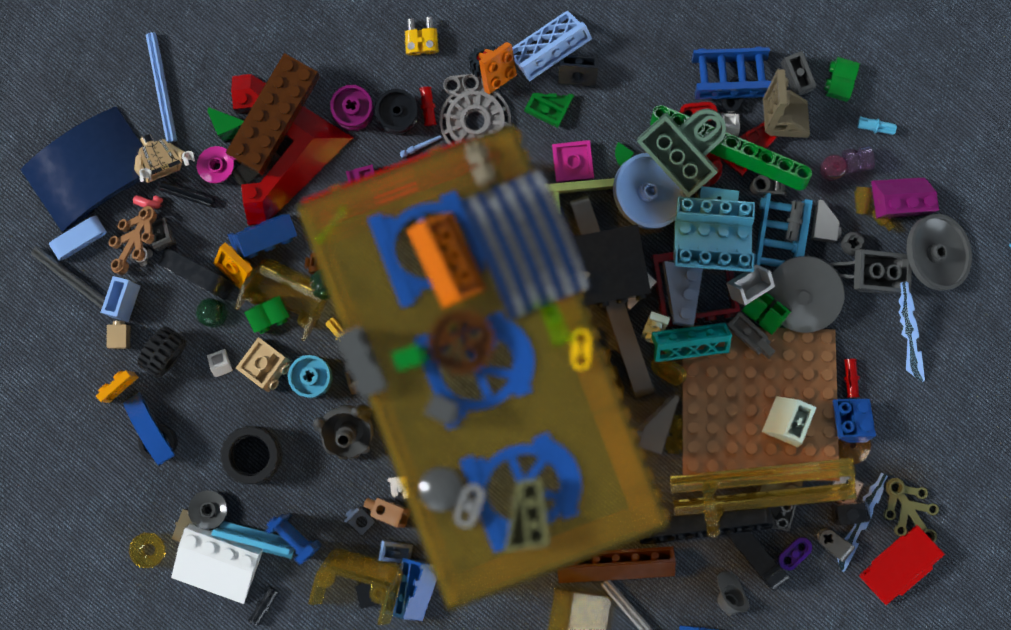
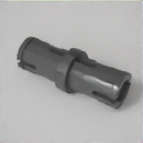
(794, 221)

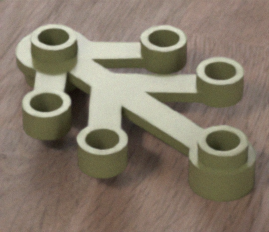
(908, 507)

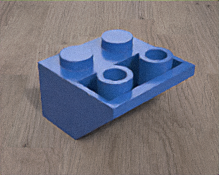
(854, 420)

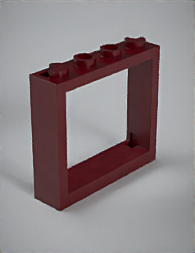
(708, 315)

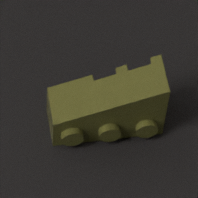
(529, 517)

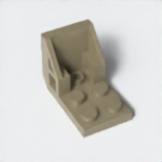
(784, 110)

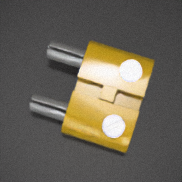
(422, 40)

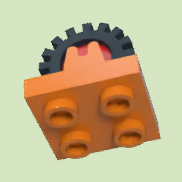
(493, 65)

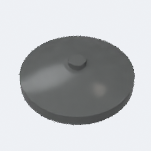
(939, 252)
(810, 291)

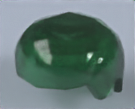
(211, 312)

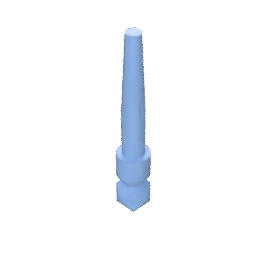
(411, 150)

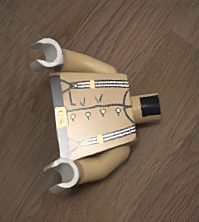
(159, 159)

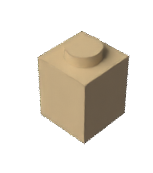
(118, 335)

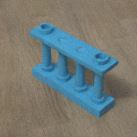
(797, 247)

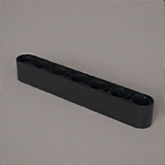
(695, 525)

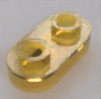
(669, 371)

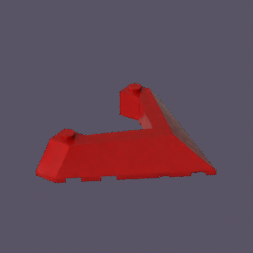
(312, 148)

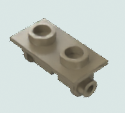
(479, 155)

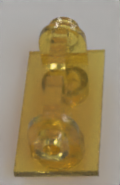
(675, 441)

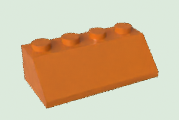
(447, 259)

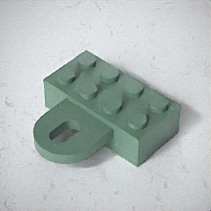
(682, 150)

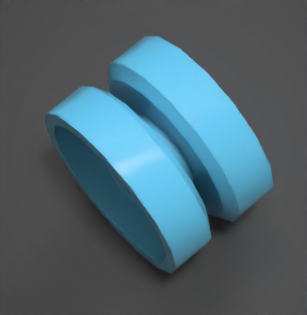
(299, 373)

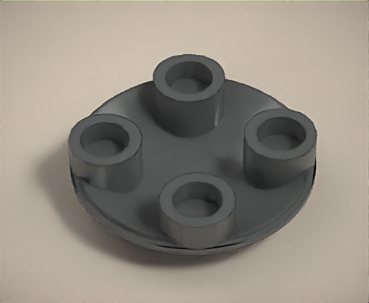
(441, 489)

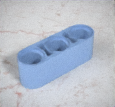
(77, 238)

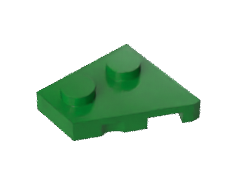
(549, 107)

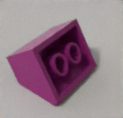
(904, 198)

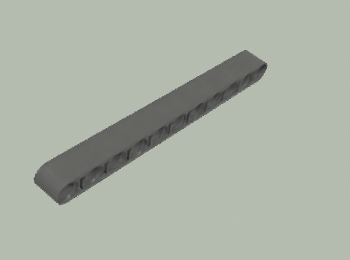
(617, 313)

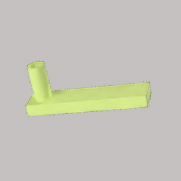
(579, 186)

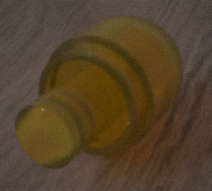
(883, 221)

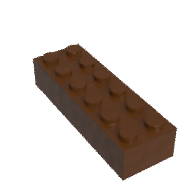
(273, 114)

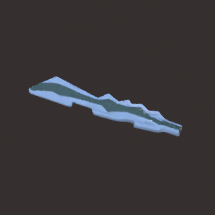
(914, 359)
(873, 497)

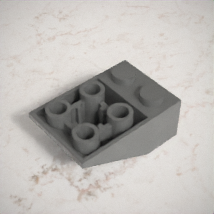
(781, 514)

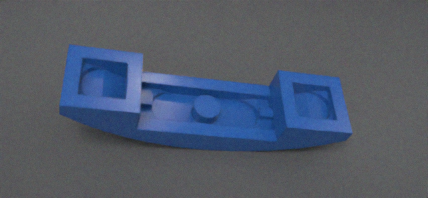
(148, 429)

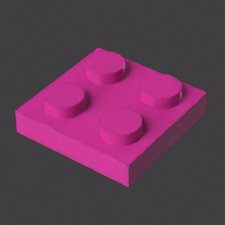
(572, 161)

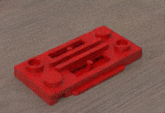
(901, 565)

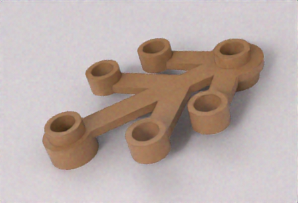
(143, 221)

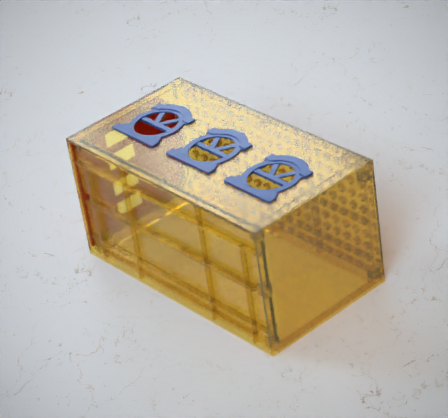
(542, 411)

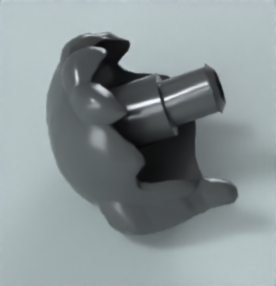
(346, 431)

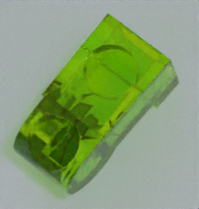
(555, 324)

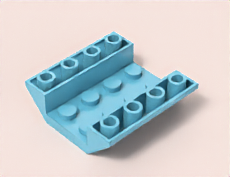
(714, 234)

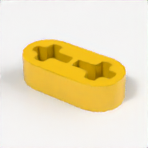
(575, 349)

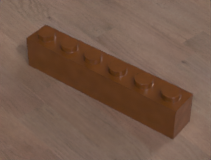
(621, 565)

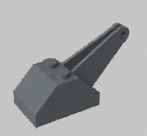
(878, 271)

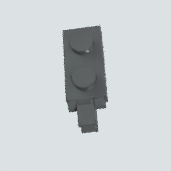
(751, 335)

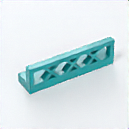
(692, 338)

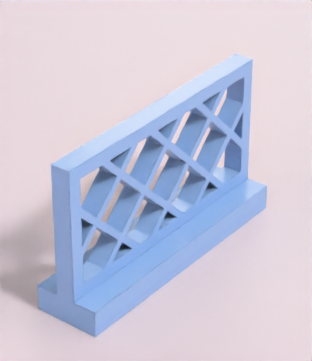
(553, 50)

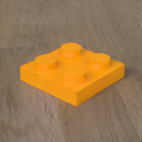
(232, 265)
(117, 386)

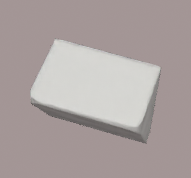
(732, 123)
(219, 363)

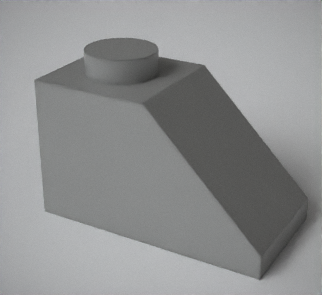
(825, 224)

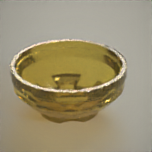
(137, 552)

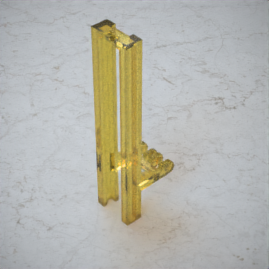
(716, 505)

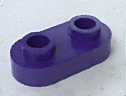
(796, 555)

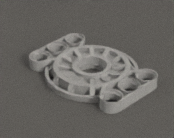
(468, 101)

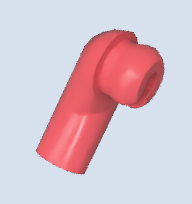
(155, 203)

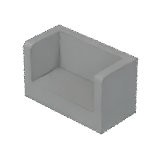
(750, 285)

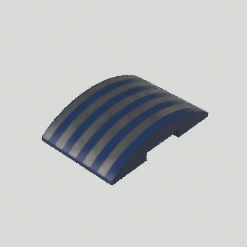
(525, 244)

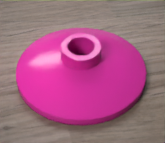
(209, 159)

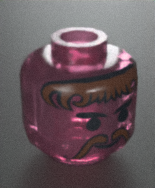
(829, 171)

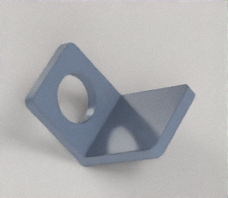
(352, 516)

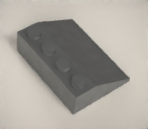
(654, 429)

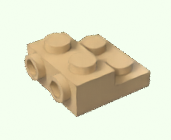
(264, 365)

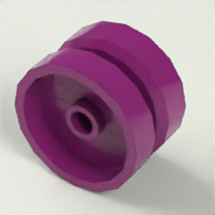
(346, 117)

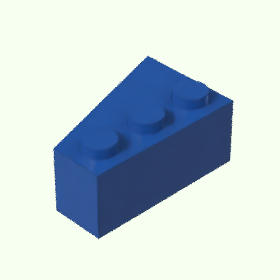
(263, 236)
(415, 589)

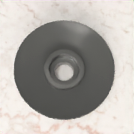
(197, 508)

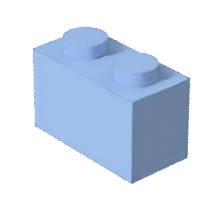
(120, 299)

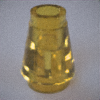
(862, 199)

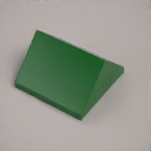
(224, 124)

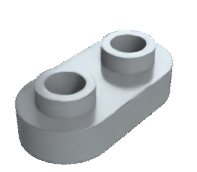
(469, 505)

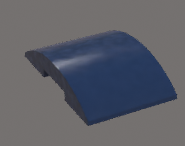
(84, 167)

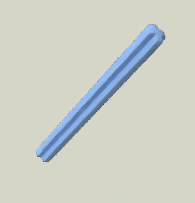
(161, 87)

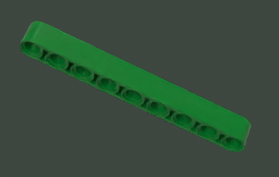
(748, 154)

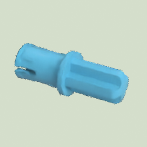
(876, 125)

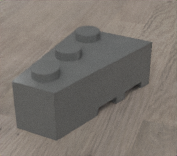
(362, 362)

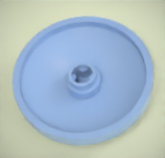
(645, 193)

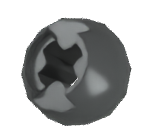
(859, 240)

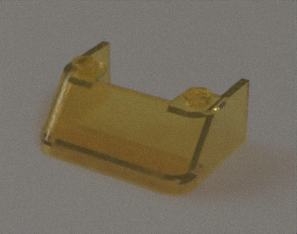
(275, 279)
(381, 575)

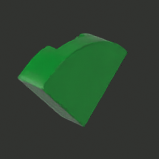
(622, 154)

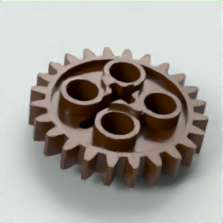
(442, 337)

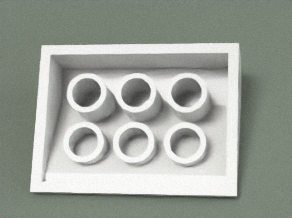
(216, 563)

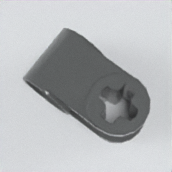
(770, 186)
(837, 545)

